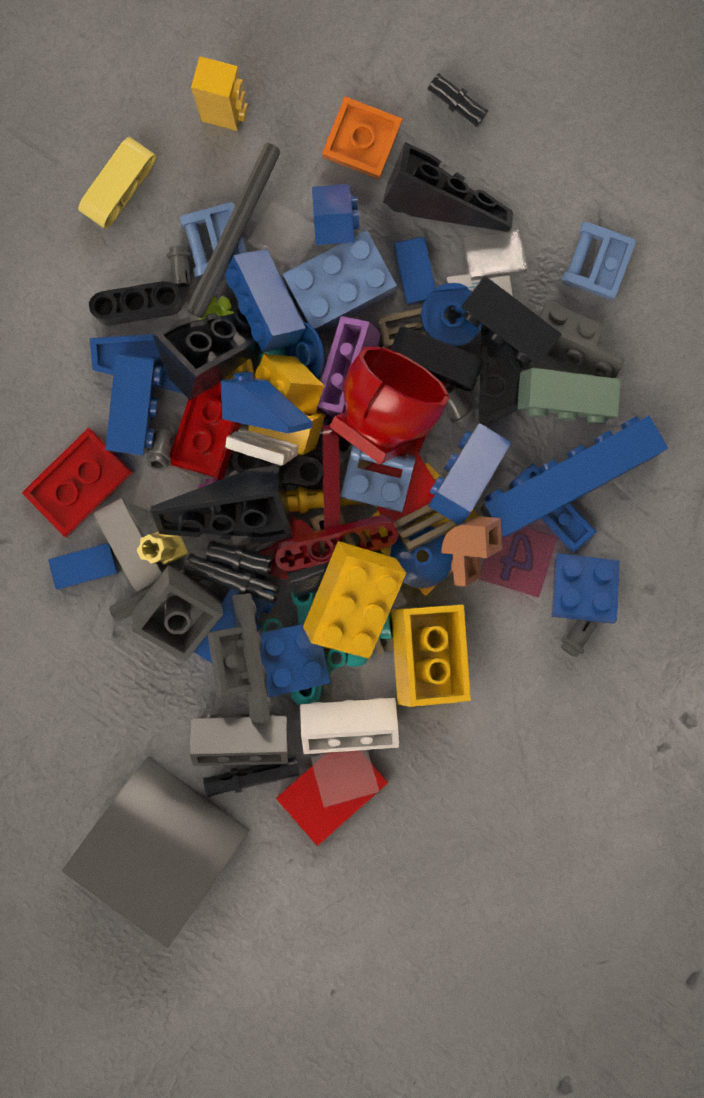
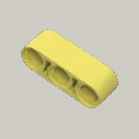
(117, 182)

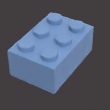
(340, 283)

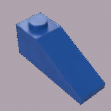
(260, 405)

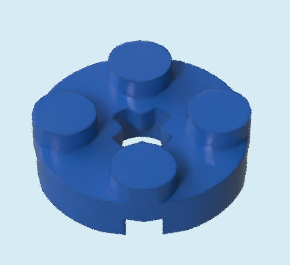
(437, 305)

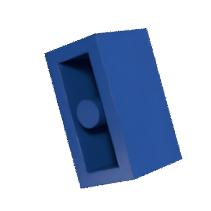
(334, 214)

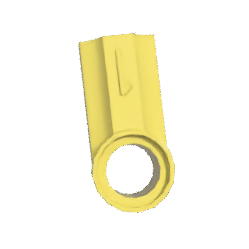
(161, 548)

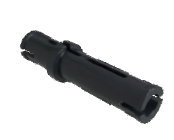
(232, 578)
(248, 777)

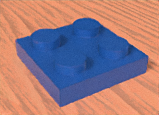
(585, 588)
(292, 661)

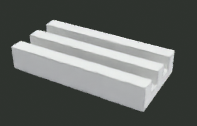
(261, 446)

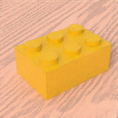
(354, 600)
(430, 655)

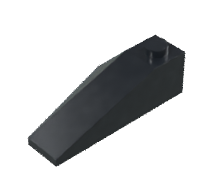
(431, 193)
(205, 350)
(239, 505)

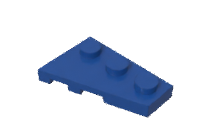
(106, 348)

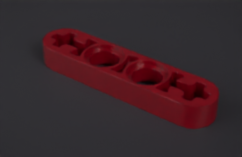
(331, 479)
(332, 536)

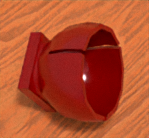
(388, 403)

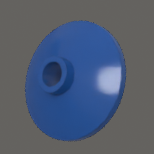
(309, 351)
(423, 573)

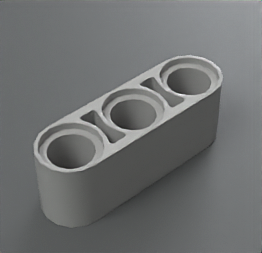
(124, 538)

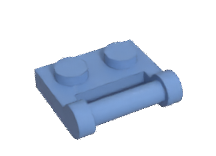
(216, 221)
(608, 265)
(377, 488)

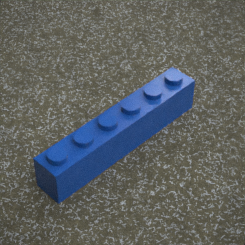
(576, 476)

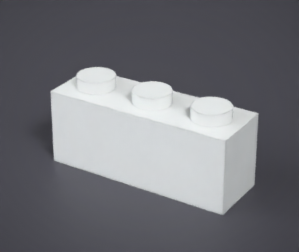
(349, 725)

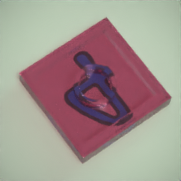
(521, 562)

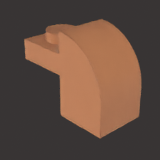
(470, 542)

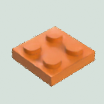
(362, 137)

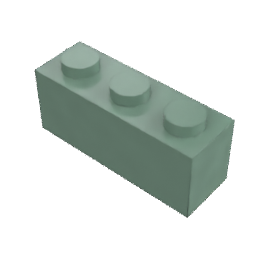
(568, 395)

